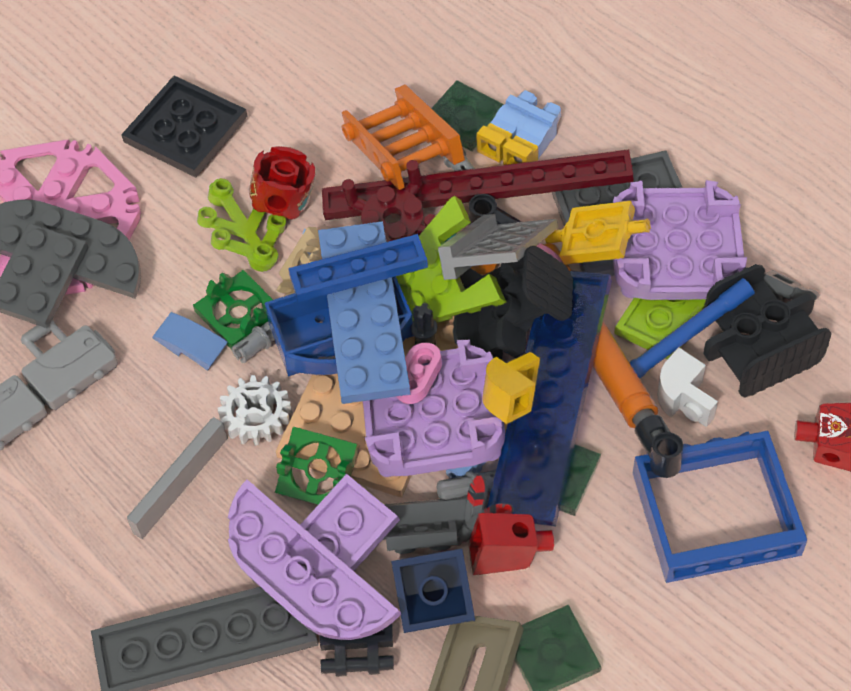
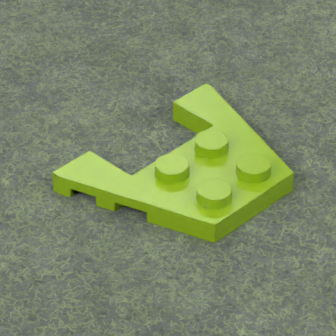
(428, 285)

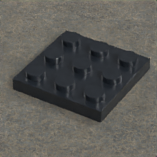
(184, 126)

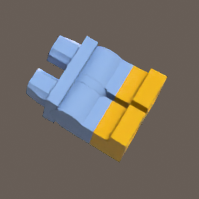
(519, 130)

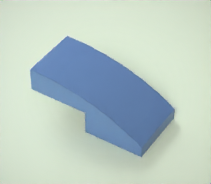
(191, 339)

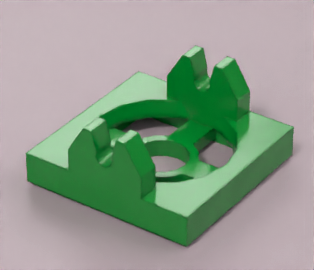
(220, 292)
(299, 439)

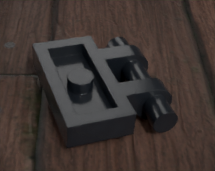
(372, 662)

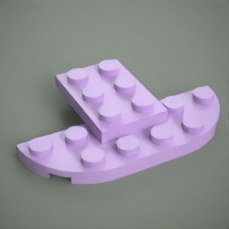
(314, 563)

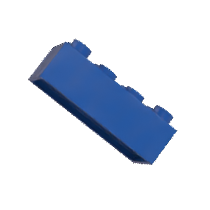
(305, 342)

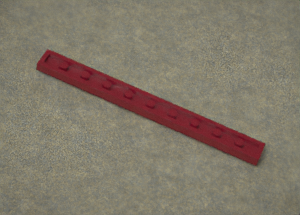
(498, 181)

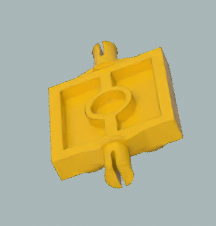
(598, 232)

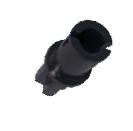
(424, 325)

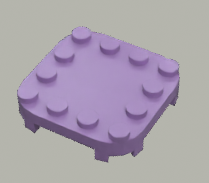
(689, 245)
(444, 428)

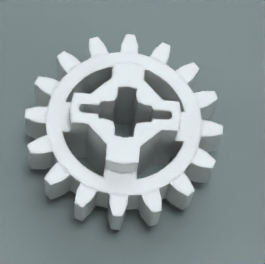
(254, 410)

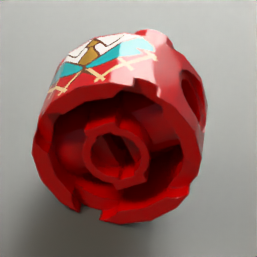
(281, 182)

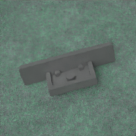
(426, 524)

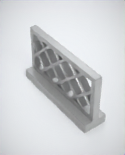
(491, 243)

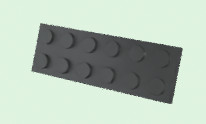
(196, 641)

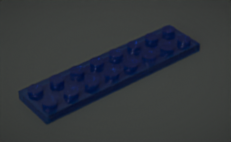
(542, 442)

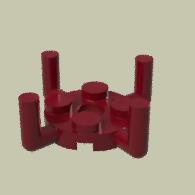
(392, 201)

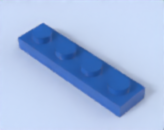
(358, 268)

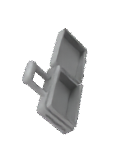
(52, 377)

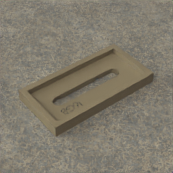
(459, 647)

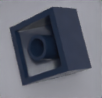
(433, 590)

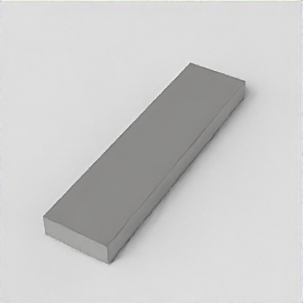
(177, 478)

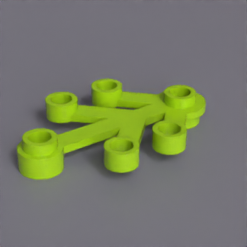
(260, 255)

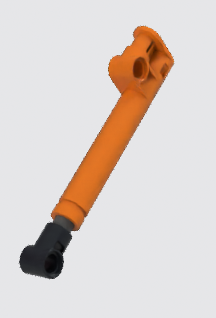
(635, 403)

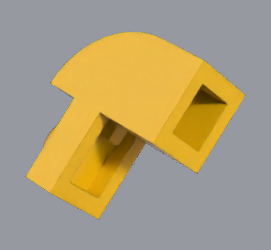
(510, 386)

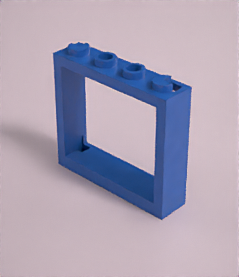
(733, 554)

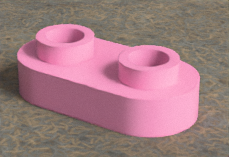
(421, 376)

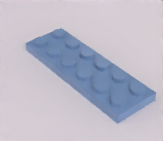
(365, 324)

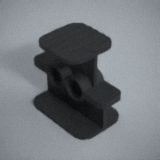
(531, 289)
(772, 348)

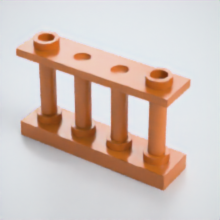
(417, 117)

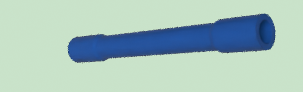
(724, 303)

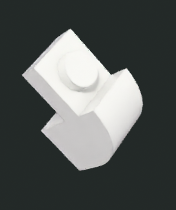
(679, 388)

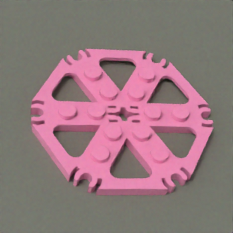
(63, 184)

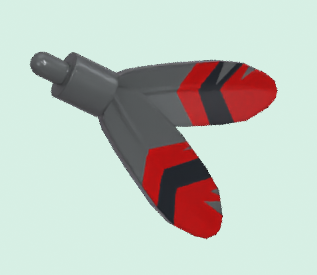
(475, 504)

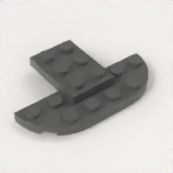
(50, 250)

